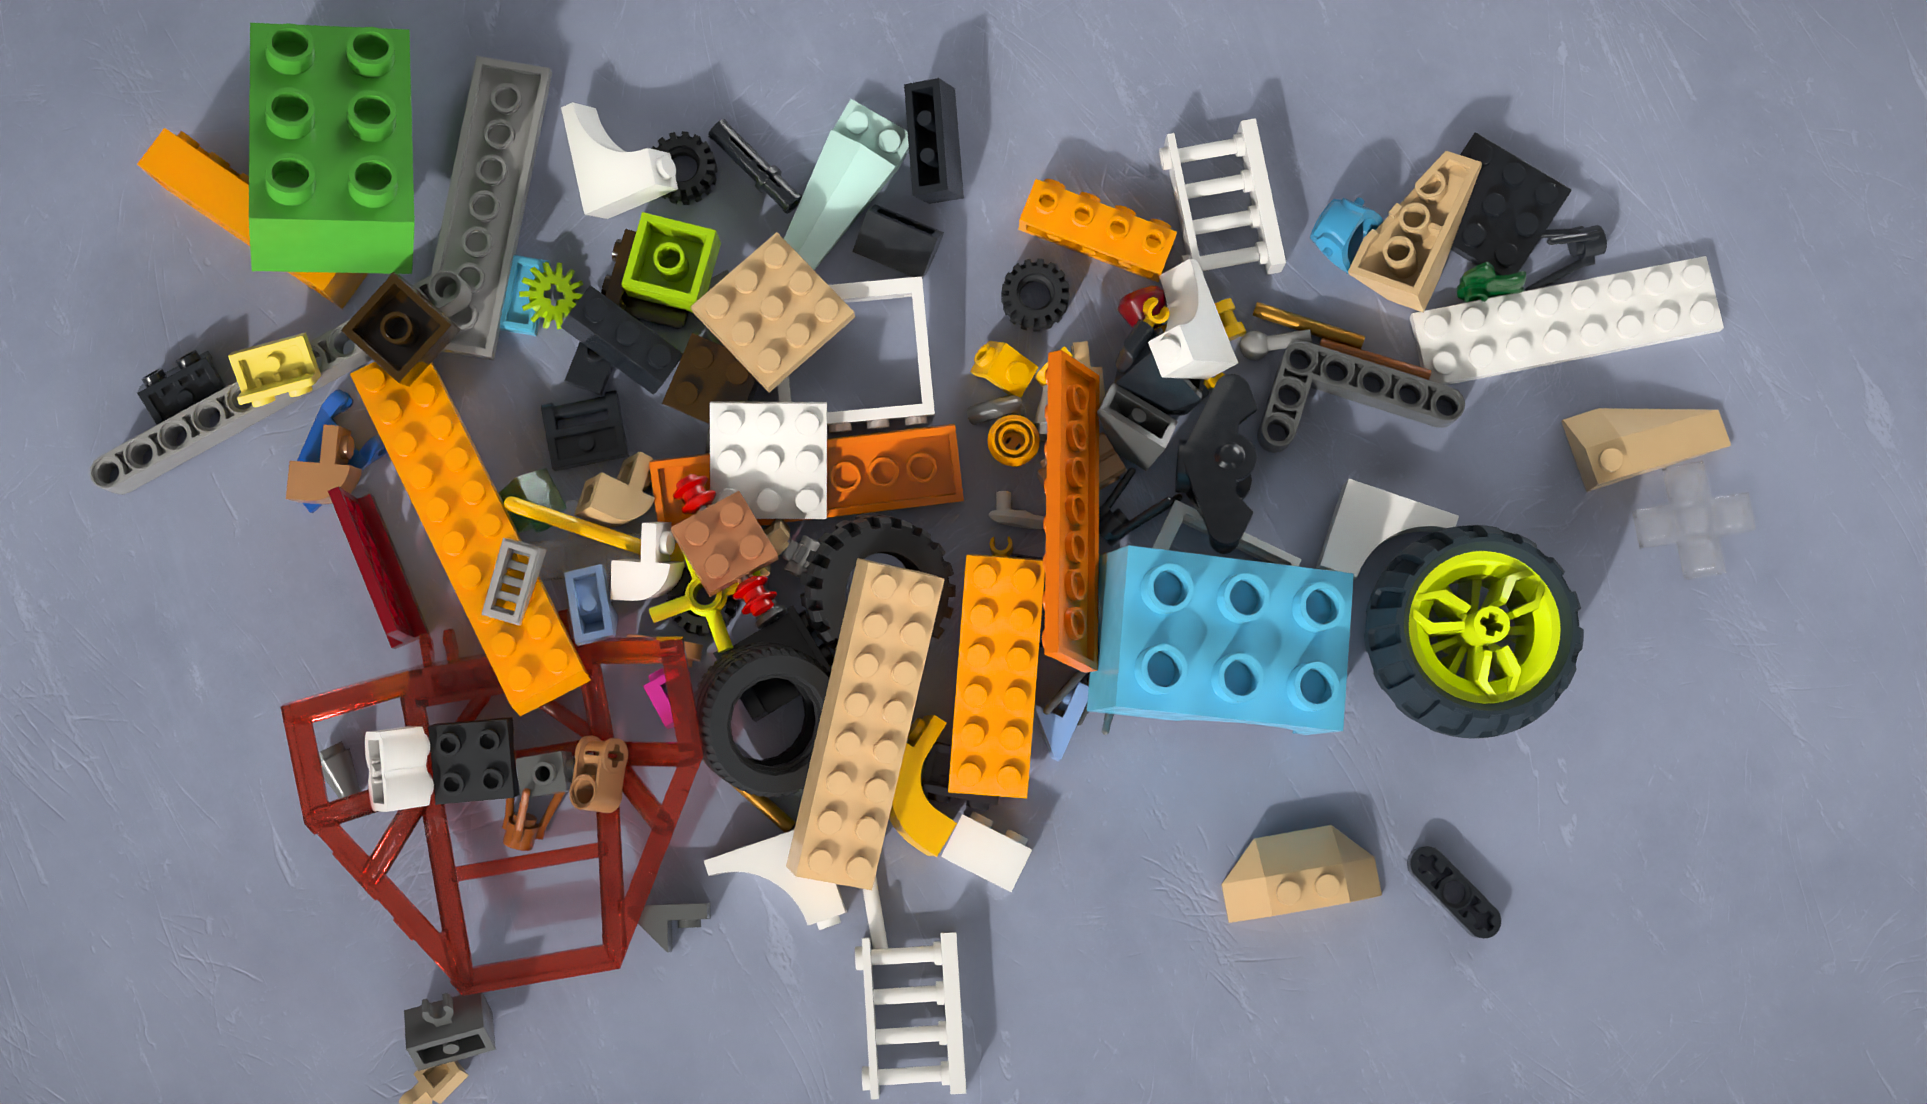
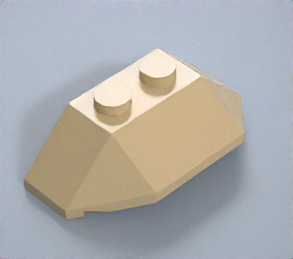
(1299, 874)

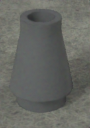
(339, 770)

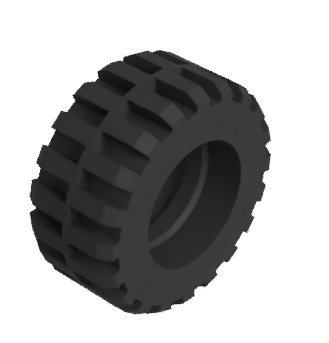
(860, 538)

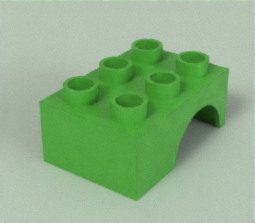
(330, 149)

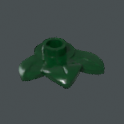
(1483, 283)

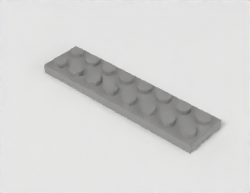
(490, 194)

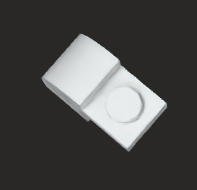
(653, 573)

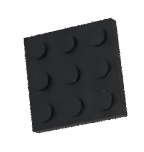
(1506, 208)

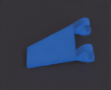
(334, 405)

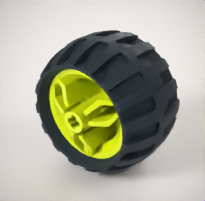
(1515, 575)

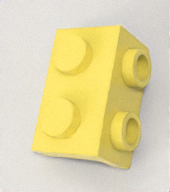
(275, 370)

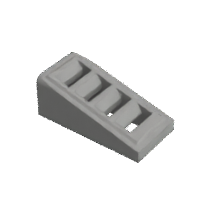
(499, 577)

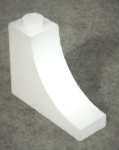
(608, 176)
(1194, 334)
(1370, 517)
(817, 900)

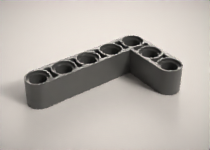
(1350, 388)

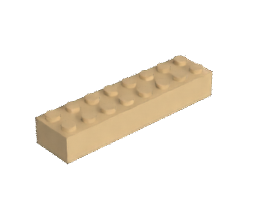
(864, 724)

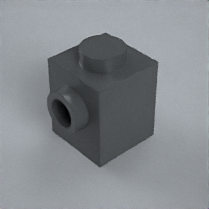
(546, 773)

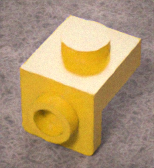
(1004, 367)

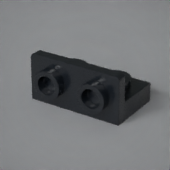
(181, 387)

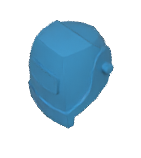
(1342, 230)

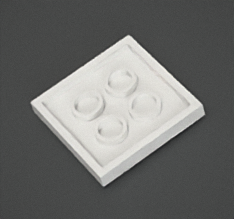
(771, 456)

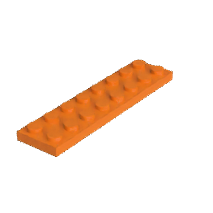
(862, 473)
(1071, 513)

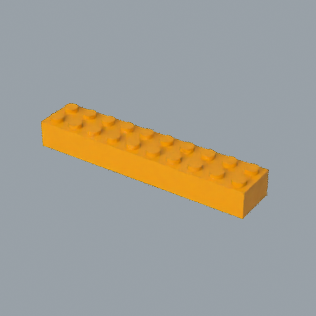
(467, 530)

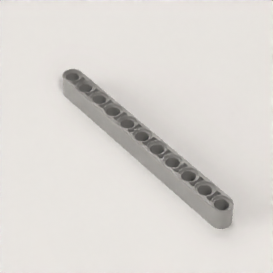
(234, 417)

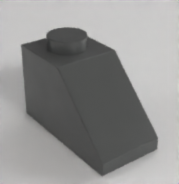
(1134, 426)

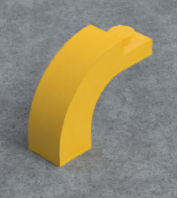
(911, 811)

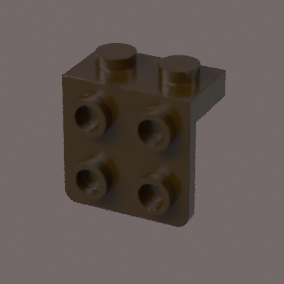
(637, 307)

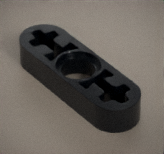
(1470, 891)

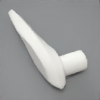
(1015, 518)

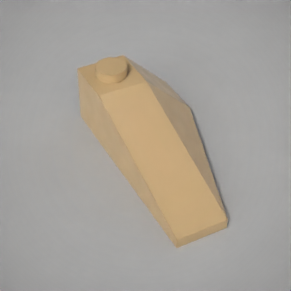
(1632, 442)

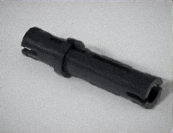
(767, 178)

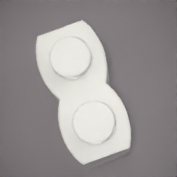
(398, 768)

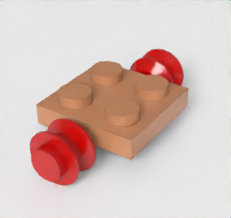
(724, 544)

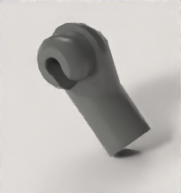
(995, 408)

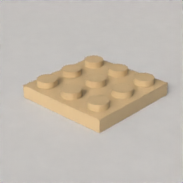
(773, 312)

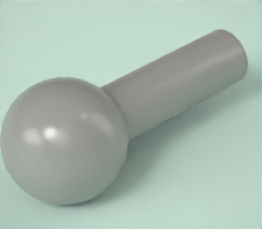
(1256, 344)

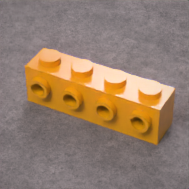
(1097, 229)

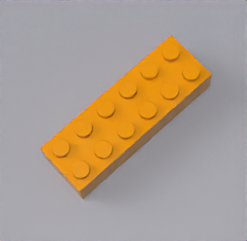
(223, 196)
(996, 676)

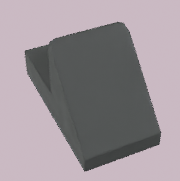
(658, 920)

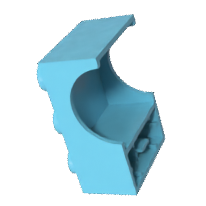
(1221, 640)

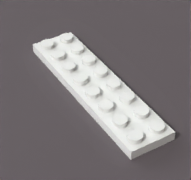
(1567, 321)

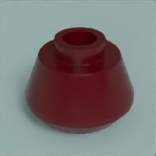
(1132, 304)

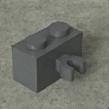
(449, 1030)

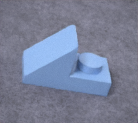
(590, 605)
(1059, 729)

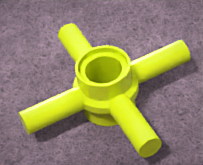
(710, 611)

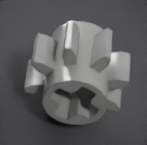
(797, 553)

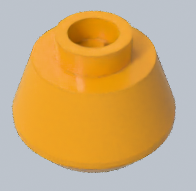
(1020, 432)

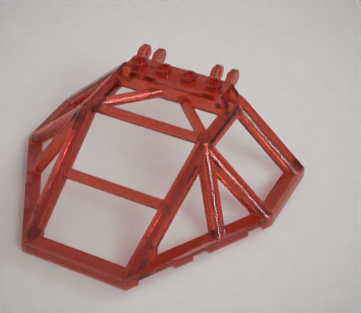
(475, 679)

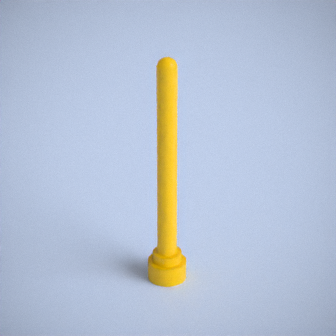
(580, 526)

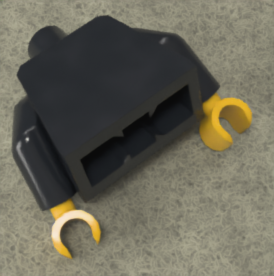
(1140, 374)

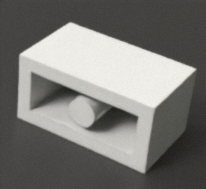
(987, 852)

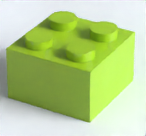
(670, 262)

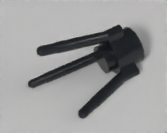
(1581, 242)
(1115, 525)

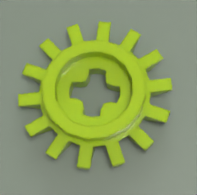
(542, 283)

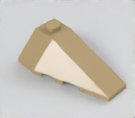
(1412, 244)

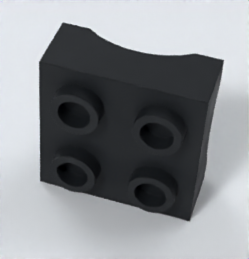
(473, 760)

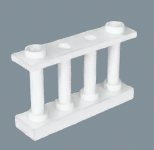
(1252, 180)
(946, 1032)

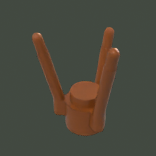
(521, 826)

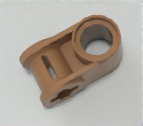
(597, 778)

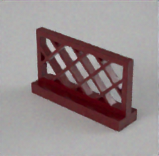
(379, 567)

